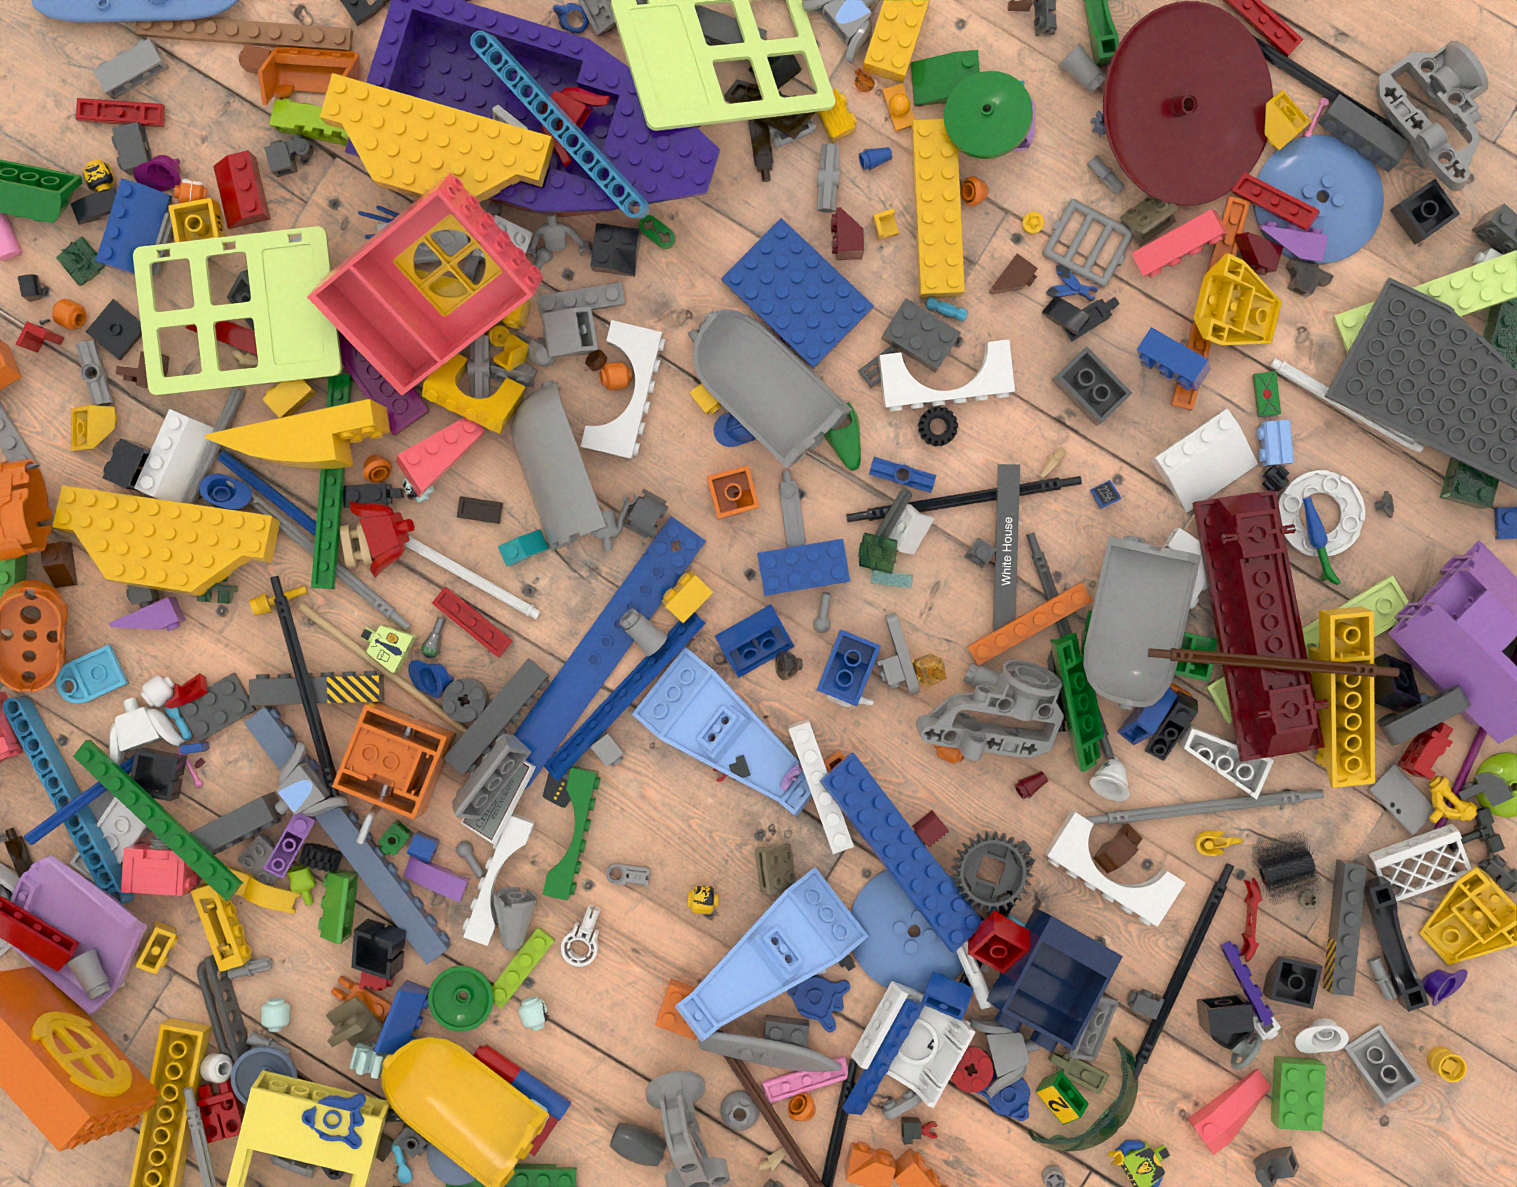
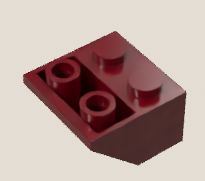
(848, 238)

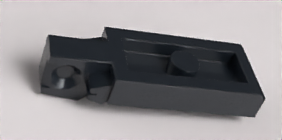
(1099, 313)
(371, 493)

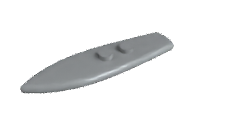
(768, 1052)

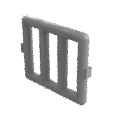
(1091, 215)

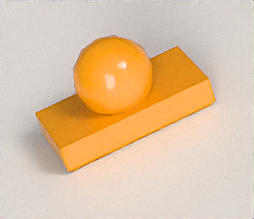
(898, 107)

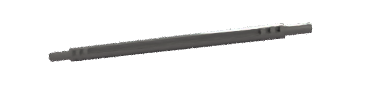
(1062, 625)

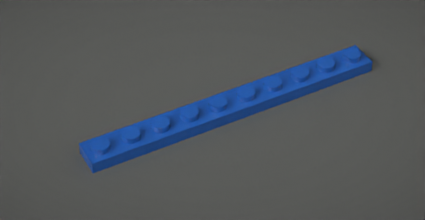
(622, 697)

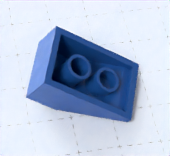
(848, 667)

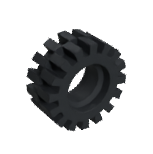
(951, 426)
(320, 857)

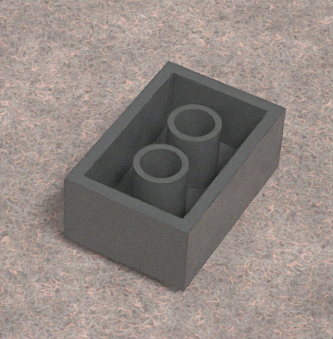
(920, 335)
(1091, 386)

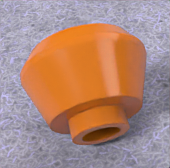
(973, 191)
(376, 469)
(801, 1107)

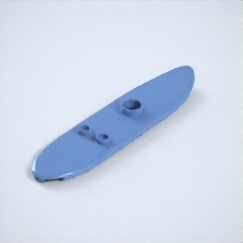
(130, 9)

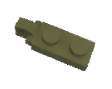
(1080, 1071)

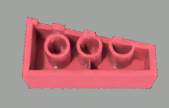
(432, 457)

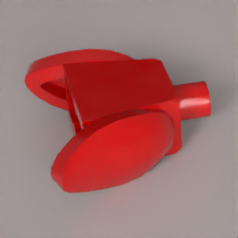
(574, 103)
(384, 533)

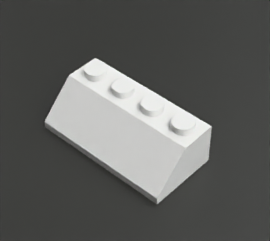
(173, 457)

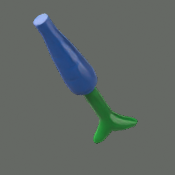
(1318, 540)

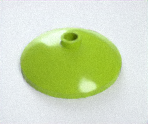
(1506, 766)

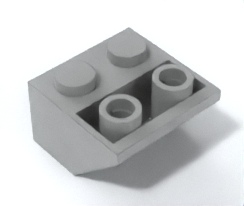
(569, 332)

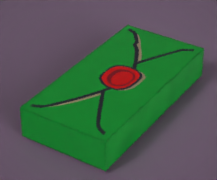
(1266, 394)

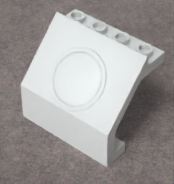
(915, 1064)

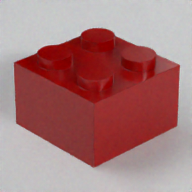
(999, 942)

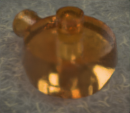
(863, 81)

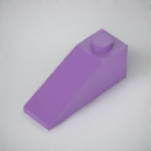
(159, 615)

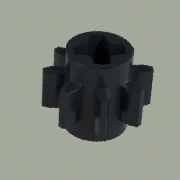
(1275, 478)

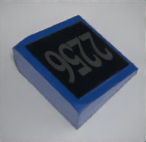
(1105, 494)

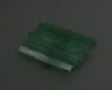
(80, 261)
(877, 553)

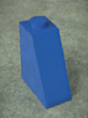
(1146, 720)

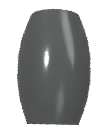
(638, 1144)

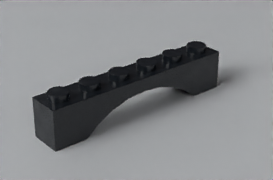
(1384, 914)

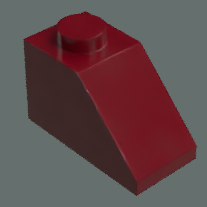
(1259, 252)

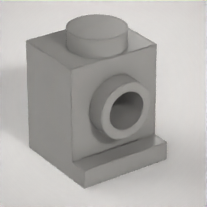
(891, 671)

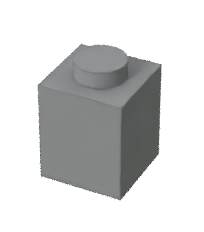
(608, 750)

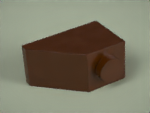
(1015, 276)
(59, 564)

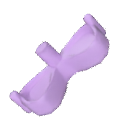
(795, 770)

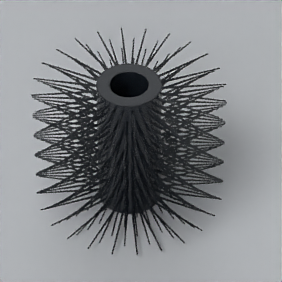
(1286, 868)

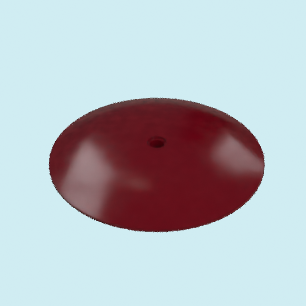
(1218, 71)

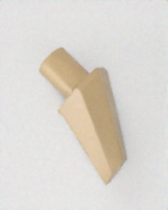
(245, 360)
(1053, 461)
(773, 1160)

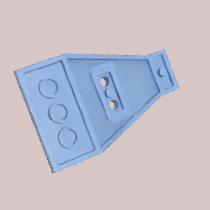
(691, 707)
(808, 929)

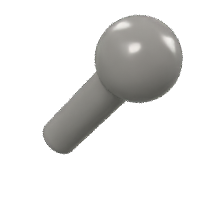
(543, 256)
(822, 623)
(465, 850)

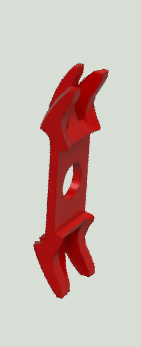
(1252, 899)

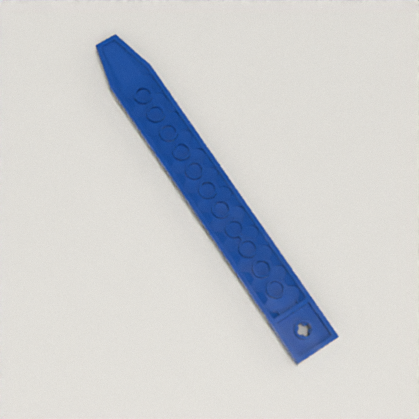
(605, 643)

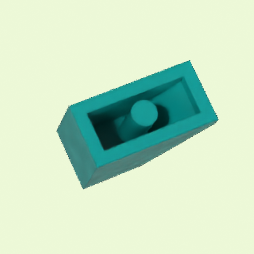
(523, 548)

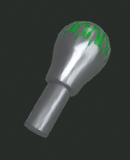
(431, 646)

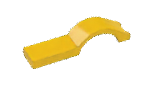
(264, 894)

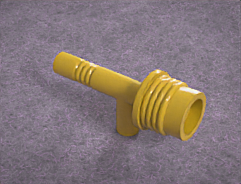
(263, 604)

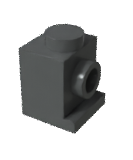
(980, 552)
(1145, 1003)
(403, 1141)

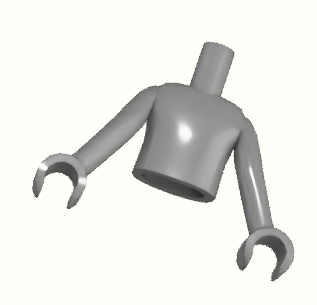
(555, 236)
(613, 527)

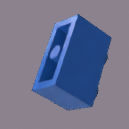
(947, 996)

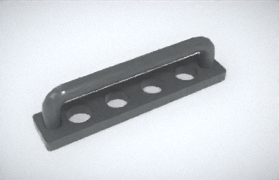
(225, 1007)

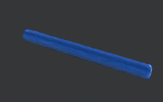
(268, 491)
(71, 808)

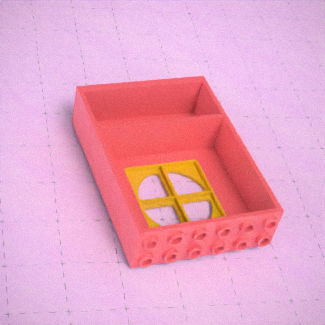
(394, 312)

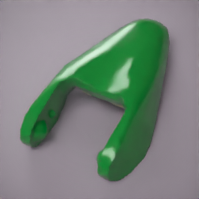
(847, 441)

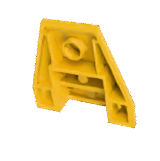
(1236, 305)
(1472, 919)

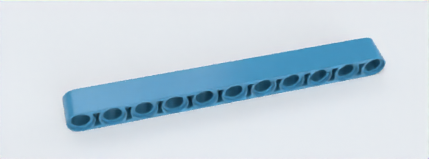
(550, 120)
(61, 792)

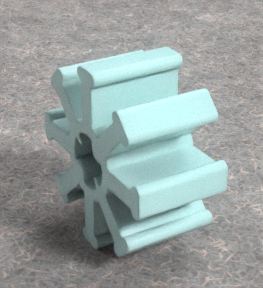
(366, 1060)

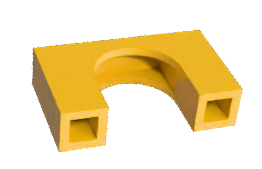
(489, 412)

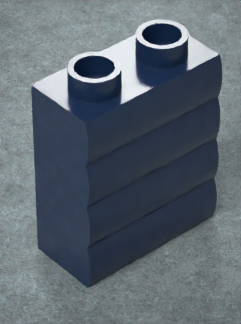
(1054, 983)

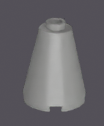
(514, 915)

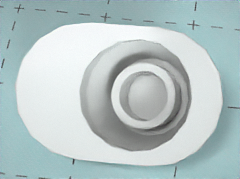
(1321, 1036)

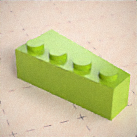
(305, 120)

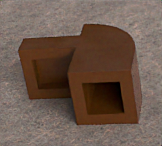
(139, 374)
(1119, 849)

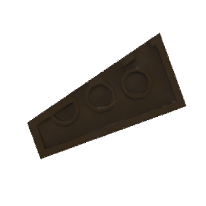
(788, 124)

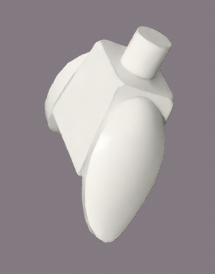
(139, 728)

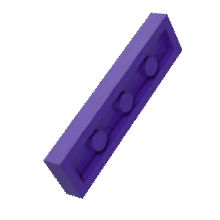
(1243, 975)

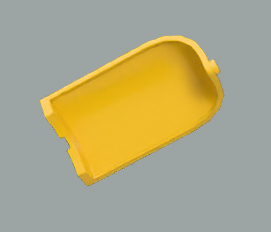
(462, 1107)

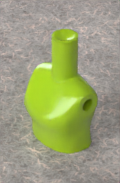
(302, 882)

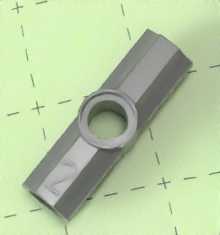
(828, 178)
(91, 360)
(480, 367)

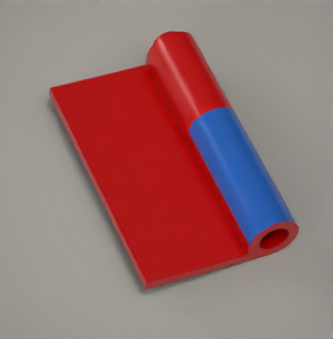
(527, 1085)

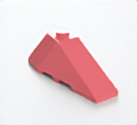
(1226, 1114)

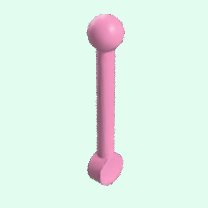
(1323, 103)
(197, 782)

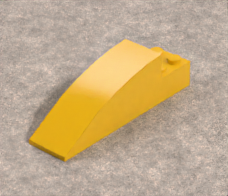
(309, 439)
(1350, 718)

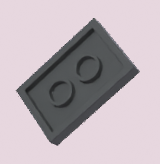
(218, 708)

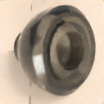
(787, 665)

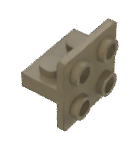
(1149, 219)
(775, 868)
(352, 1023)

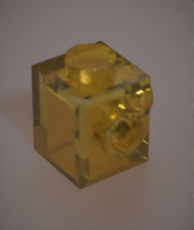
(929, 669)

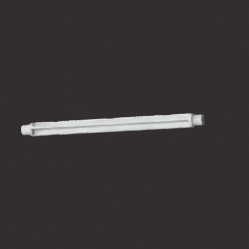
(1320, 390)
(473, 578)

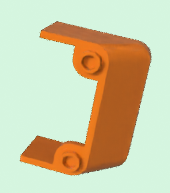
(303, 70)

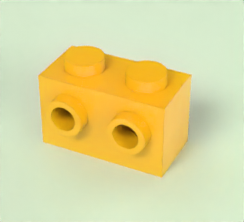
(288, 397)
(686, 596)
(155, 947)

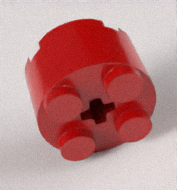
(977, 1080)

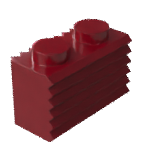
(930, 829)

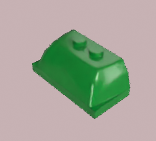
(35, 191)

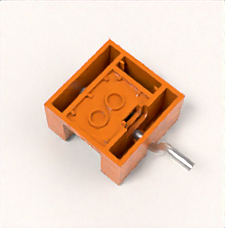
(393, 762)

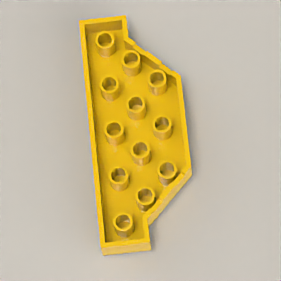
(418, 142)
(163, 541)

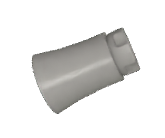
(1082, 69)
(643, 632)
(979, 674)
(90, 974)

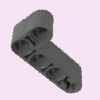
(1423, 715)

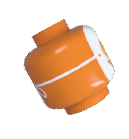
(190, 191)

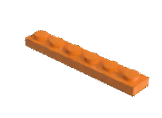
(1030, 623)

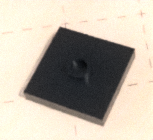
(116, 329)

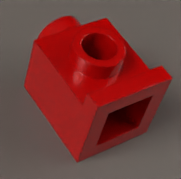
(374, 982)

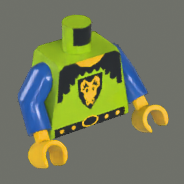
(1140, 1162)

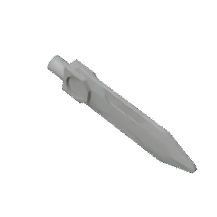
(791, 511)

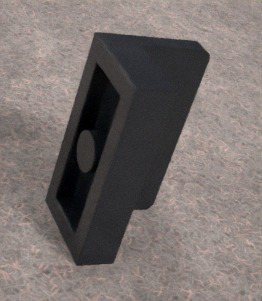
(782, 68)

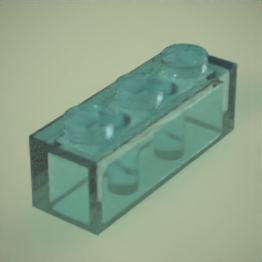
(893, 579)

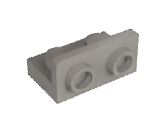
(599, 15)

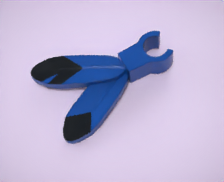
(1071, 286)

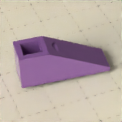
(1302, 244)
(289, 844)

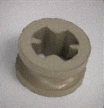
(1313, 905)

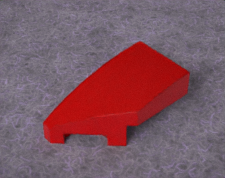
(188, 692)

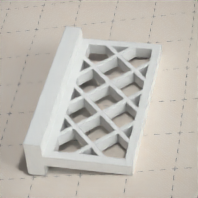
(1419, 846)

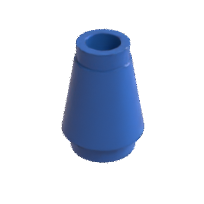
(874, 157)

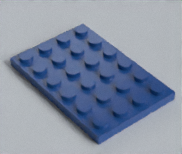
(797, 293)

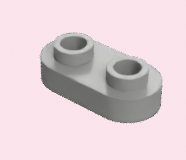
(894, 1108)

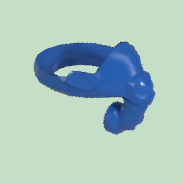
(562, 12)

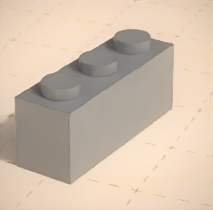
(130, 68)

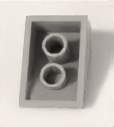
(1382, 1066)

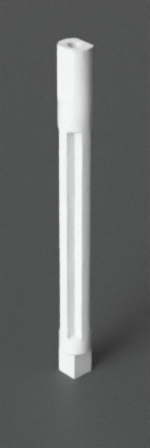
(974, 976)

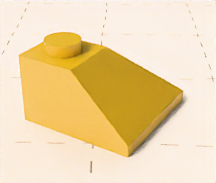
(1283, 120)
(91, 425)

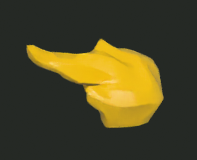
(1210, 841)

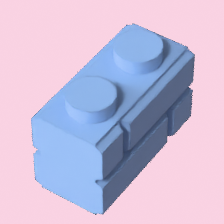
(1275, 443)

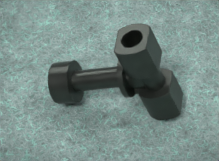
(1483, 832)

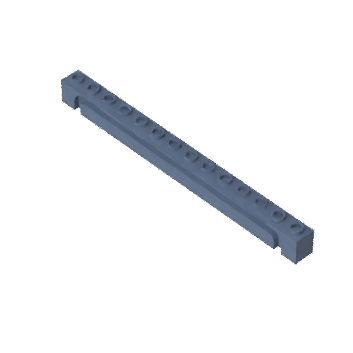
(365, 858)

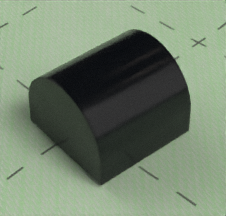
(30, 287)

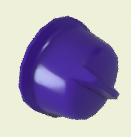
(1442, 984)

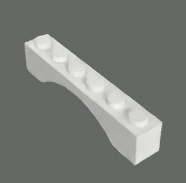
(483, 918)

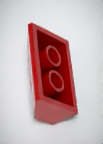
(241, 189)

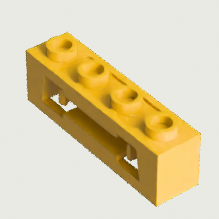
(221, 925)

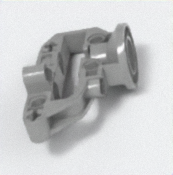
(1453, 76)
(1027, 694)
(675, 1097)

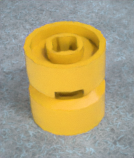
(1446, 1064)

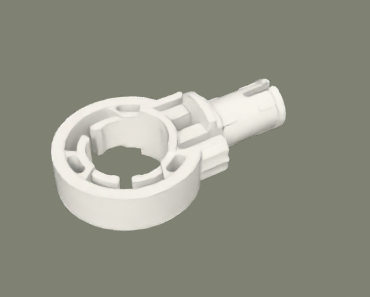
(584, 934)

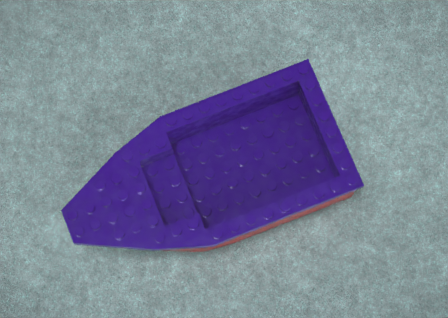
(430, 57)

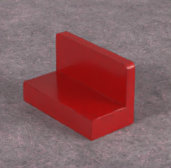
(34, 336)

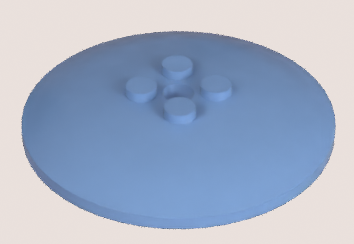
(1345, 178)
(889, 950)

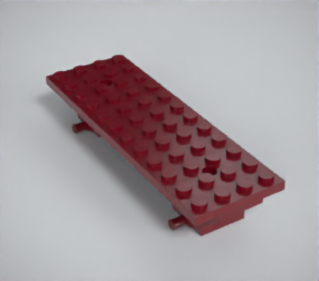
(1258, 615)

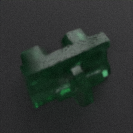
(225, 593)

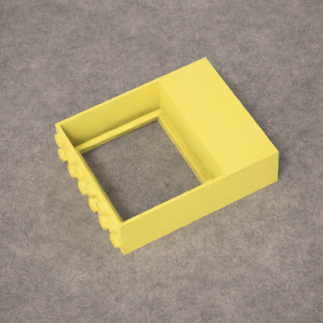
(276, 1127)

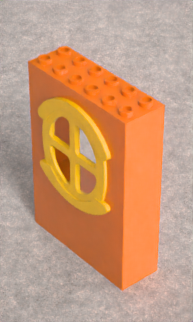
(64, 1099)

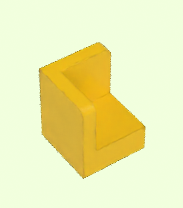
(885, 224)
(513, 354)

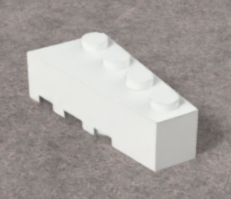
(1224, 758)

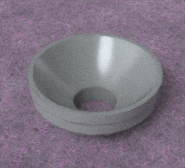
(735, 1100)

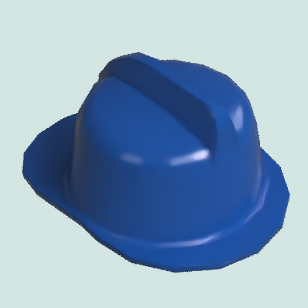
(731, 432)
(221, 495)
(429, 677)

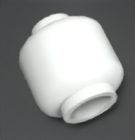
(157, 691)
(216, 1067)

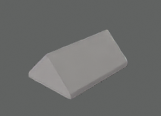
(1095, 1031)

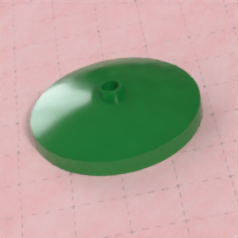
(992, 132)

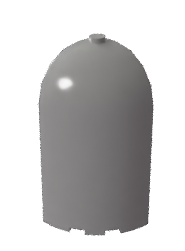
(765, 385)
(554, 468)
(1137, 607)

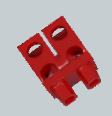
(1425, 750)
(220, 1111)

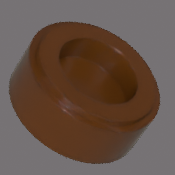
(596, 360)

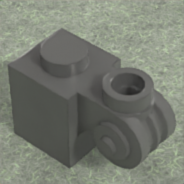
(282, 154)

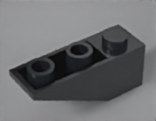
(1173, 726)

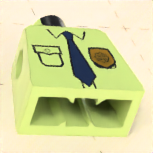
(388, 646)

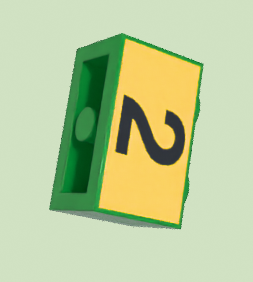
(1062, 1097)

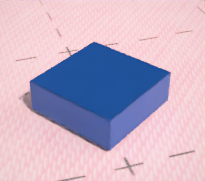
(194, 748)

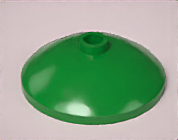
(457, 1012)

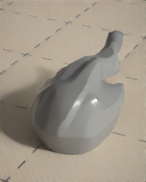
(537, 350)

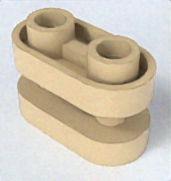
(350, 552)

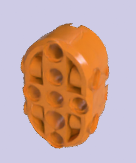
(21, 508)
(49, 650)

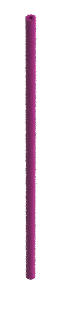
(1469, 761)

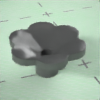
(1386, 504)

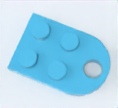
(91, 675)

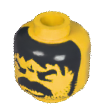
(98, 176)
(702, 899)

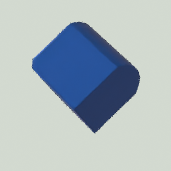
(423, 846)

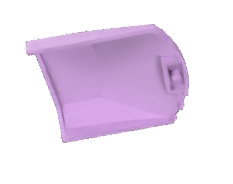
(86, 915)

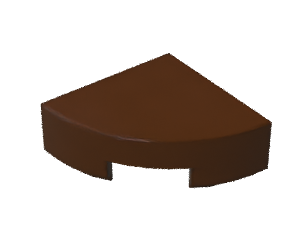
(1022, 5)

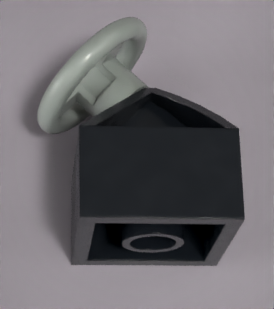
(1231, 1025)

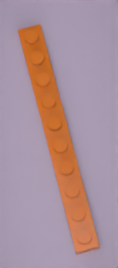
(1233, 220)

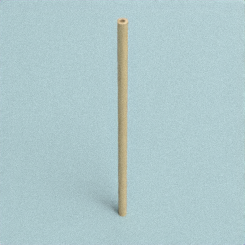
(392, 676)

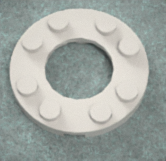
(1344, 493)

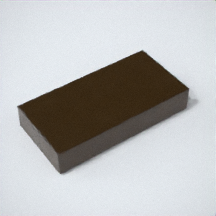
(480, 510)

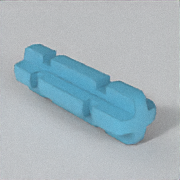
(946, 309)

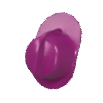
(159, 173)

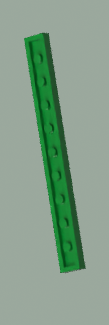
(330, 500)
(158, 820)

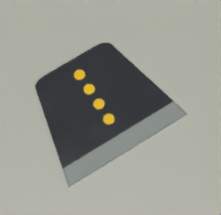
(556, 791)

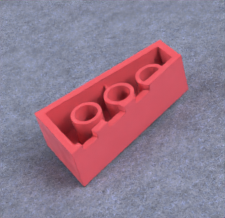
(1180, 242)

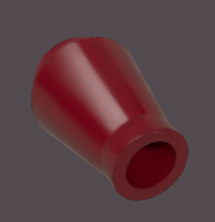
(1030, 785)

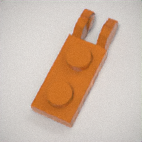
(376, 1004)

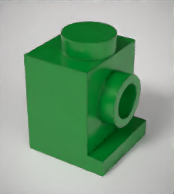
(400, 833)

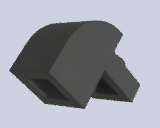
(1492, 784)
(1275, 1165)

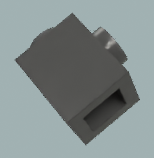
(142, 596)

